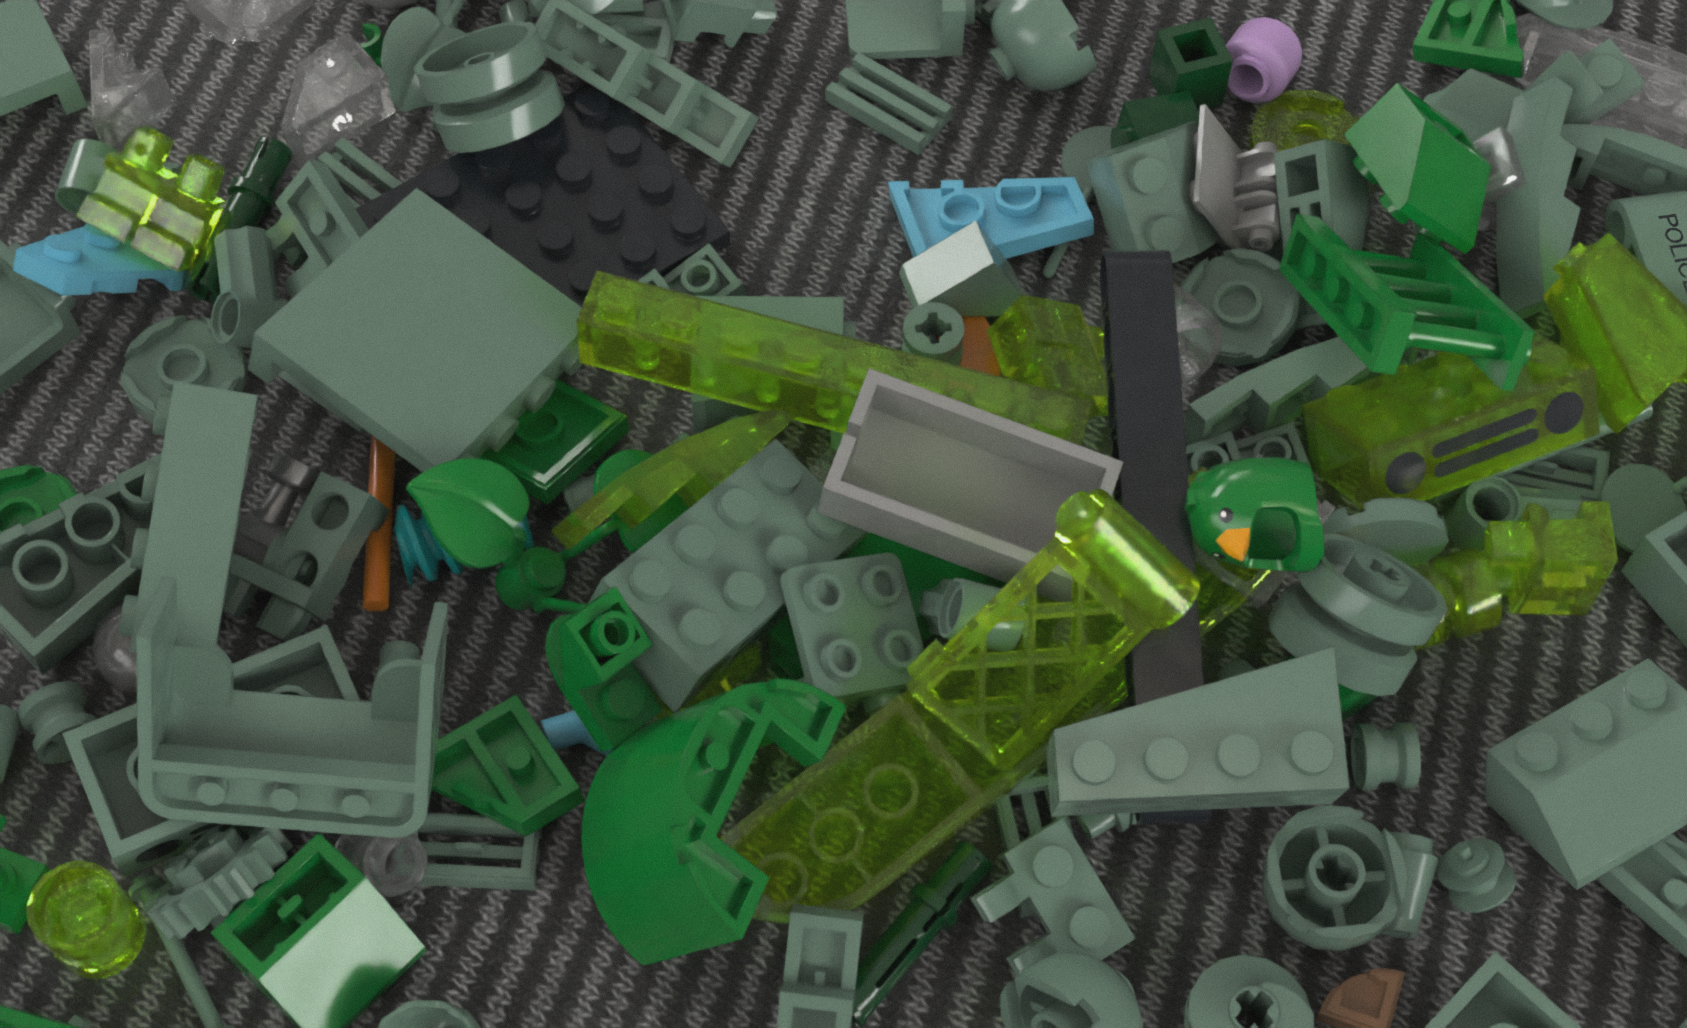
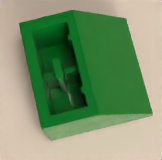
(1423, 167)
(319, 939)

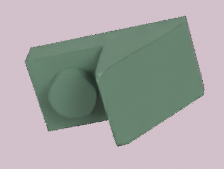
(1598, 80)

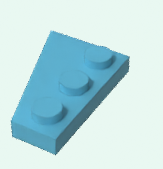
(1015, 214)

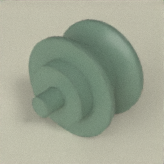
(1476, 875)

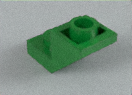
(599, 670)

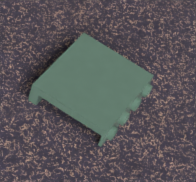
(425, 336)

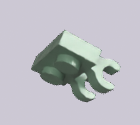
(313, 223)
(1063, 893)

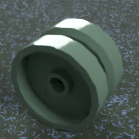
(490, 86)
(1362, 607)

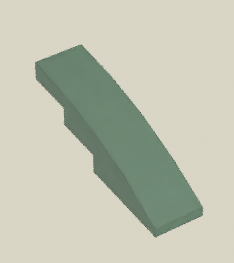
(644, 81)
(1536, 219)
(1278, 389)
(820, 968)

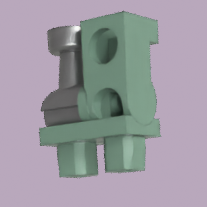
(300, 564)

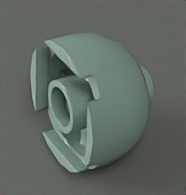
(1039, 45)
(1333, 878)
(1070, 993)

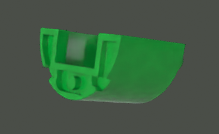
(661, 802)

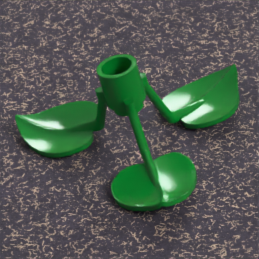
(475, 518)

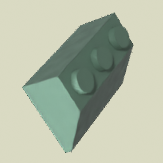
(1597, 774)

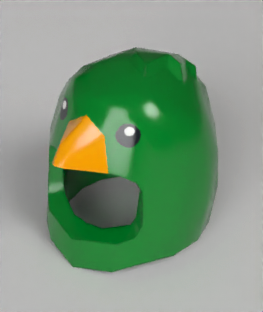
(1249, 512)

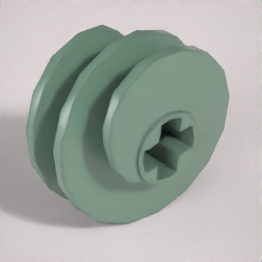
(1247, 985)

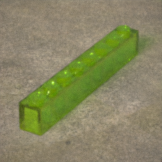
(780, 363)

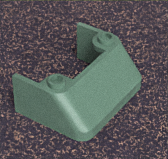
(283, 756)

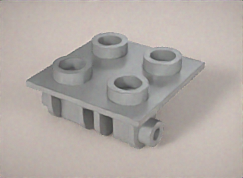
(1235, 187)

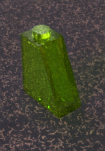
(1621, 324)

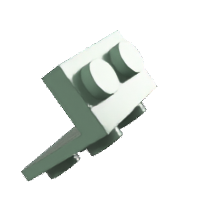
(907, 27)
(853, 627)

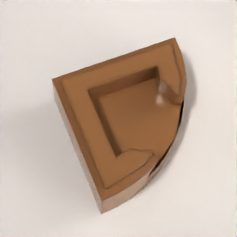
(1363, 1000)

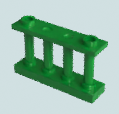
(1400, 302)

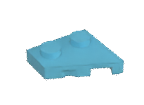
(91, 262)

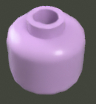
(1263, 59)

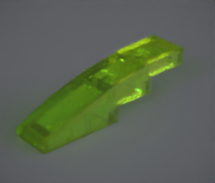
(686, 467)

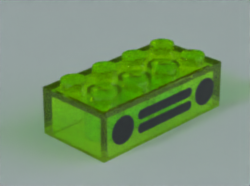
(1448, 423)

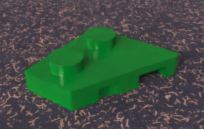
(1471, 36)
(505, 770)

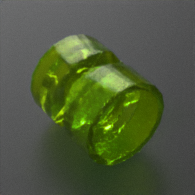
(1469, 594)
(86, 919)

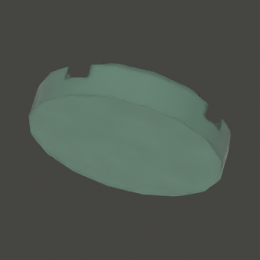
(1251, 301)
(181, 353)
(1398, 526)

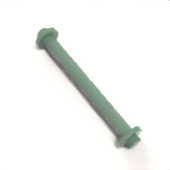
(140, 891)

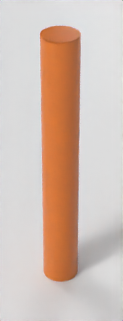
(378, 543)

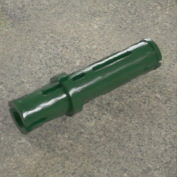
(248, 202)
(928, 912)

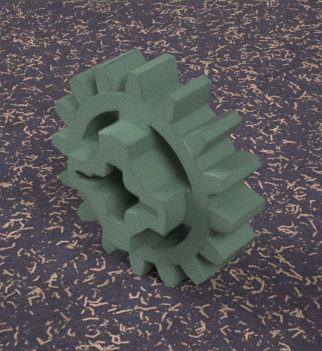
(215, 877)

